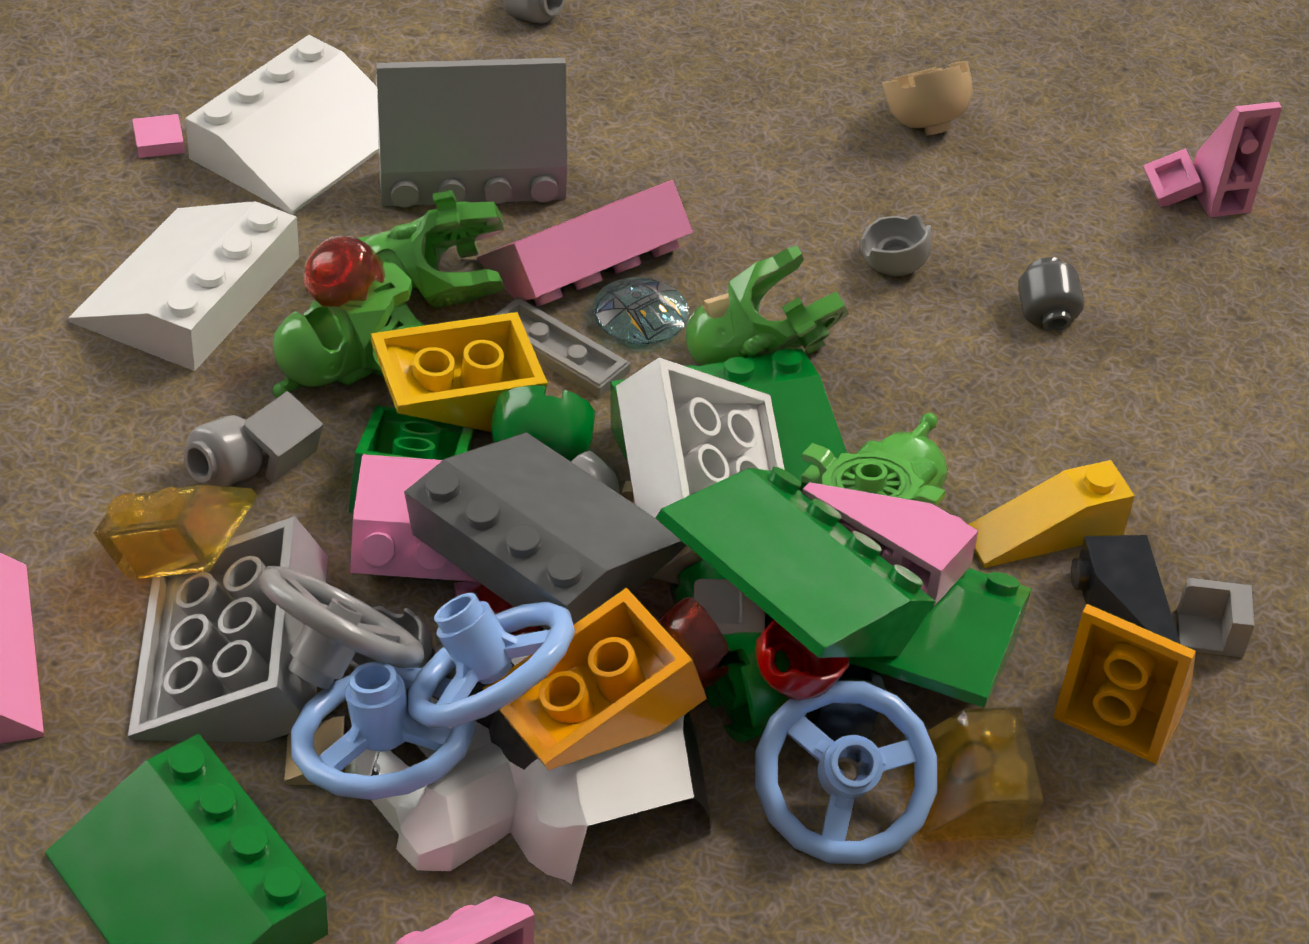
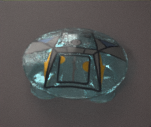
(640, 311)

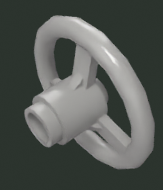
(335, 628)

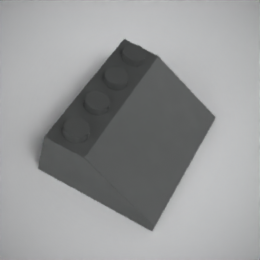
(537, 527)

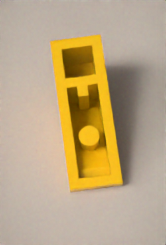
(1055, 515)

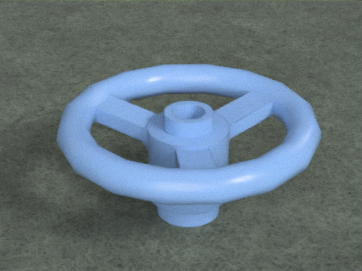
(483, 651)
(379, 723)
(869, 766)

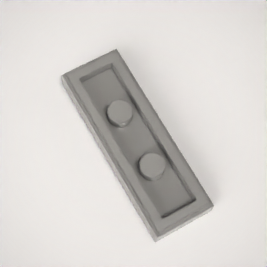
(568, 350)

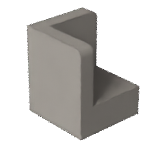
(285, 433)
(729, 606)
(1215, 617)

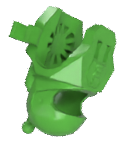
(420, 244)
(746, 332)
(338, 347)
(898, 466)

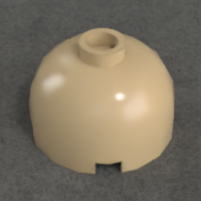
(930, 97)

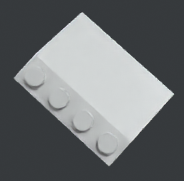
(289, 126)
(193, 280)
(689, 434)

